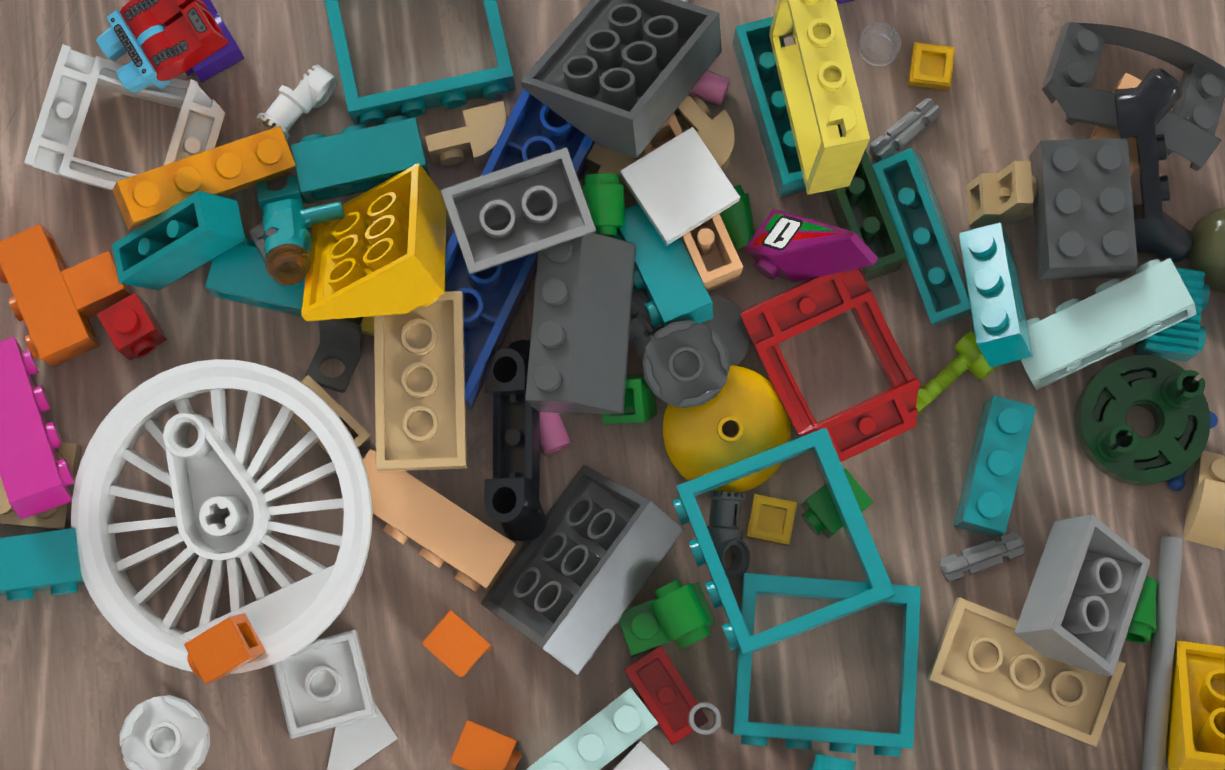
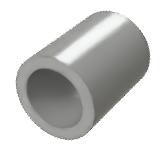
(717, 718)

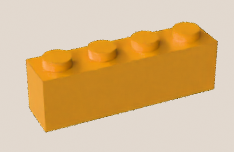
(215, 172)

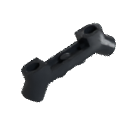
(1137, 115)
(514, 490)

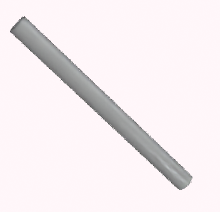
(1162, 654)

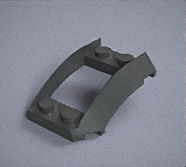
(1195, 115)

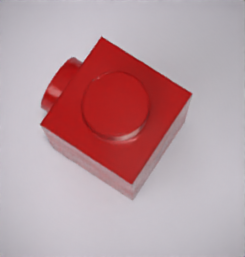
(132, 327)

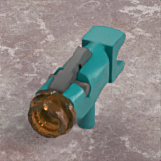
(284, 233)

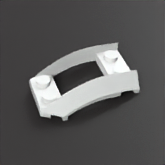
(68, 104)

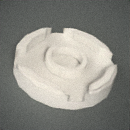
(165, 735)

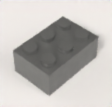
(1083, 209)

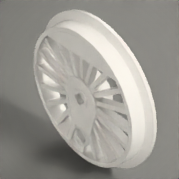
(204, 485)

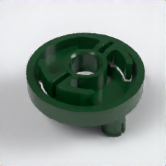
(1168, 396)

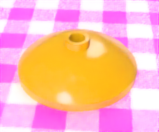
(696, 438)

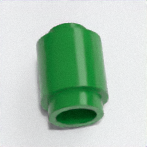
(605, 202)
(680, 614)

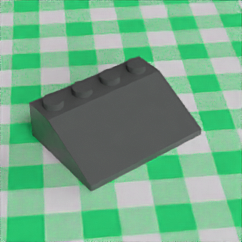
(626, 68)
(583, 568)

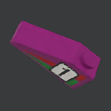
(805, 248)

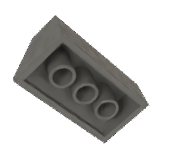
(581, 326)

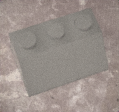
(518, 210)
(1083, 595)

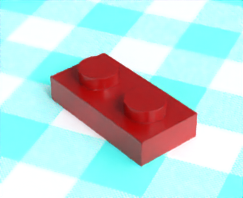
(665, 694)

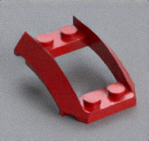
(810, 305)

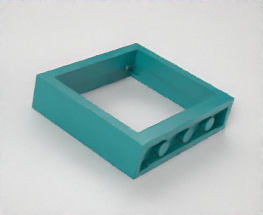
(415, 99)
(851, 518)
(801, 736)

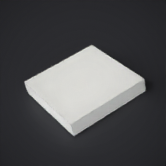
(679, 186)
(325, 685)

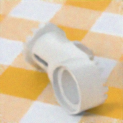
(290, 104)

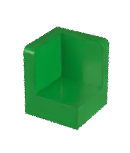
(638, 404)

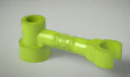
(968, 358)

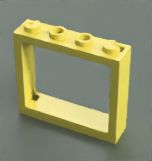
(819, 92)

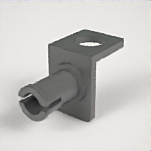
(341, 341)

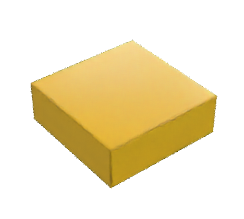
(931, 66)
(771, 520)

